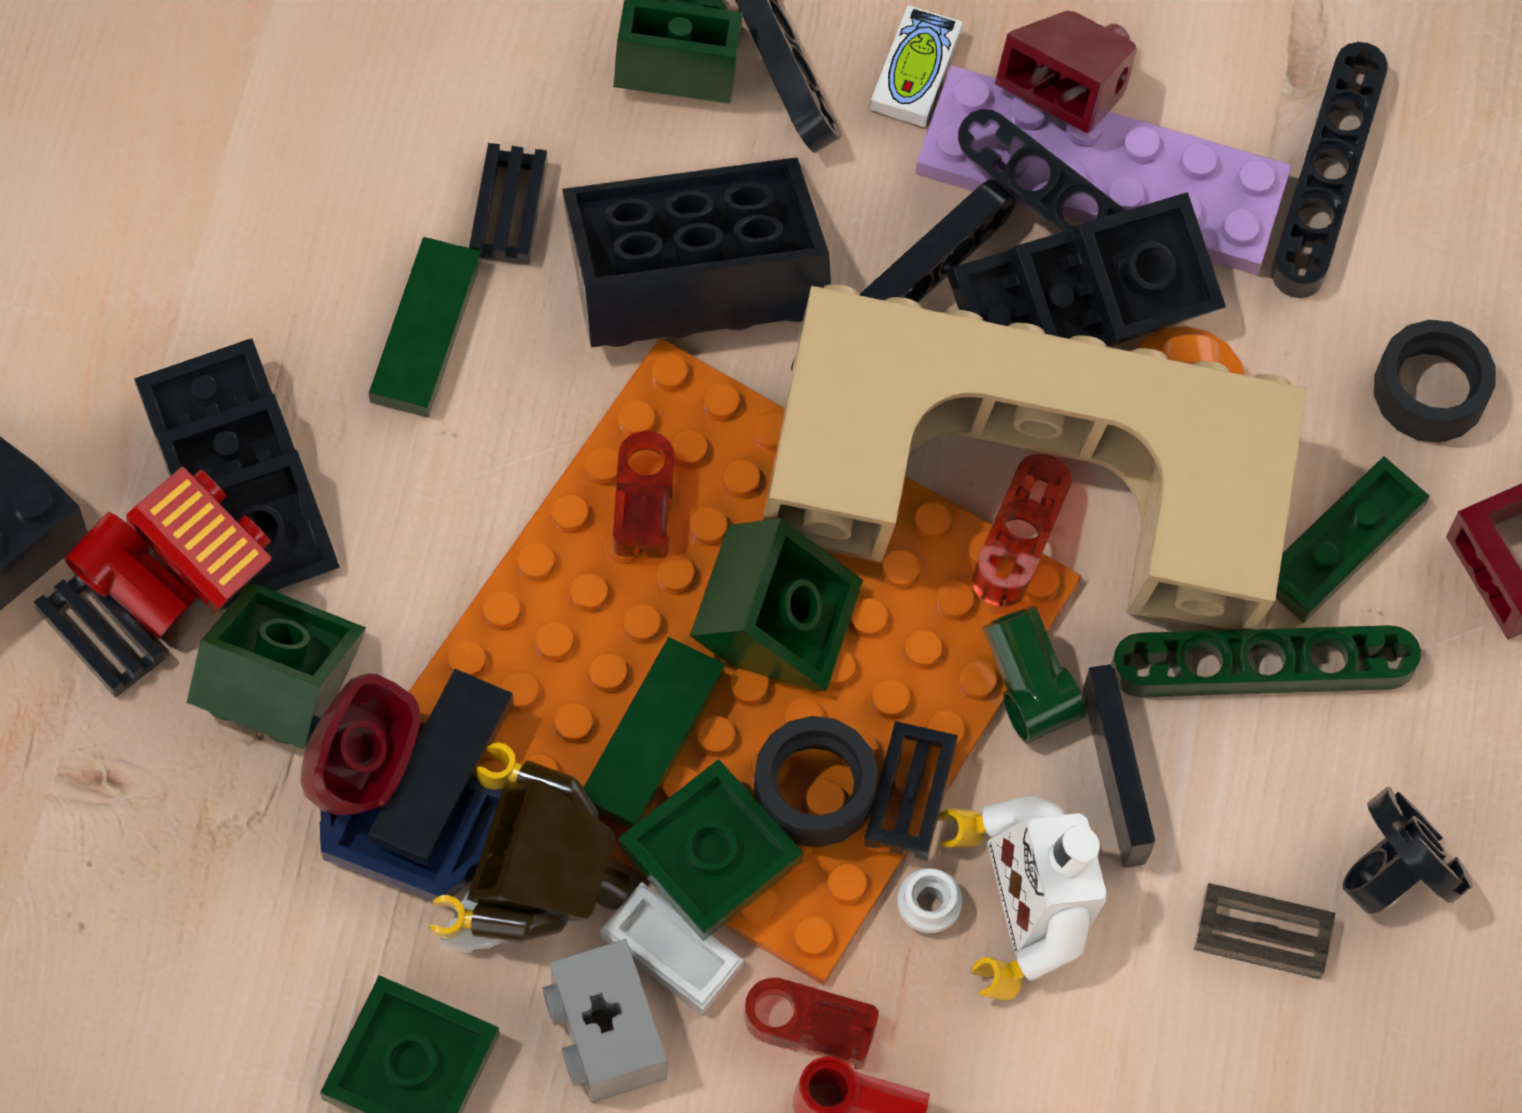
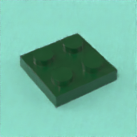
(710, 849)
(409, 1055)

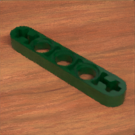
(1292, 646)

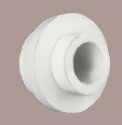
(929, 882)

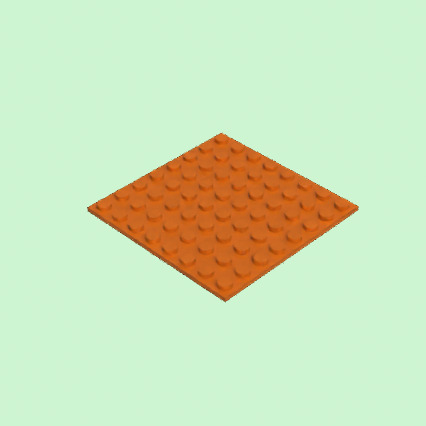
(582, 627)

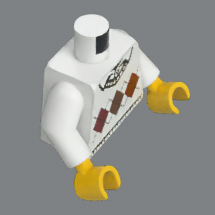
(1045, 884)

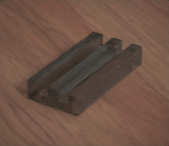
(1257, 953)

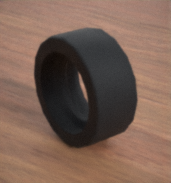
(1453, 344)
(826, 735)

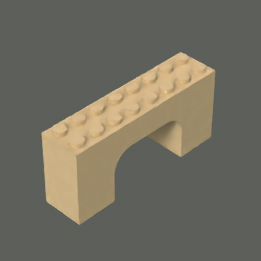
(1191, 441)

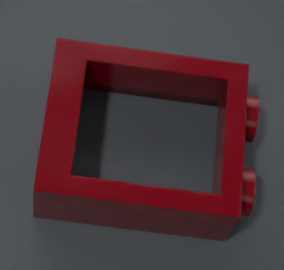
(1488, 557)

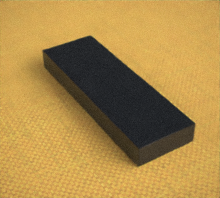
(1118, 765)
(441, 767)

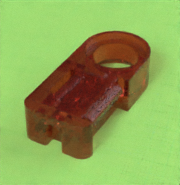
(643, 499)
(819, 1021)

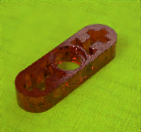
(1024, 551)

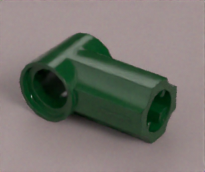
(1038, 691)

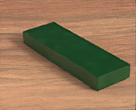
(425, 327)
(1347, 537)
(653, 732)

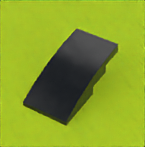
(1100, 277)
(227, 422)

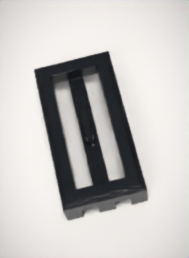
(514, 162)
(68, 594)
(899, 839)

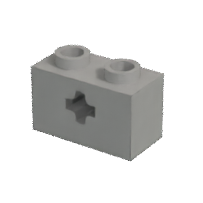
(610, 984)

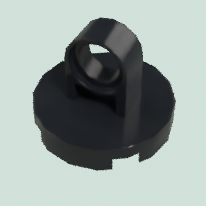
(1403, 858)

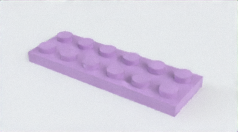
(1124, 157)

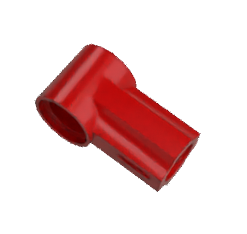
(118, 564)
(858, 1091)

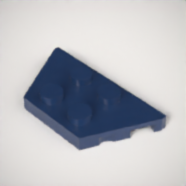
(347, 844)

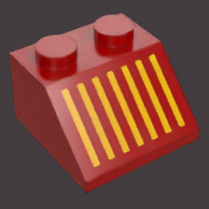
(200, 538)

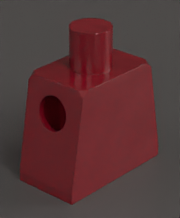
(1068, 67)

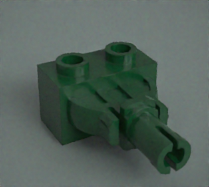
(678, 48)

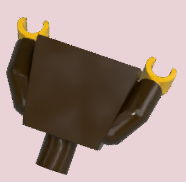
(540, 857)

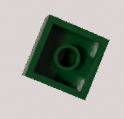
(777, 604)
(273, 664)

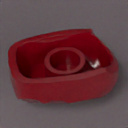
(360, 746)

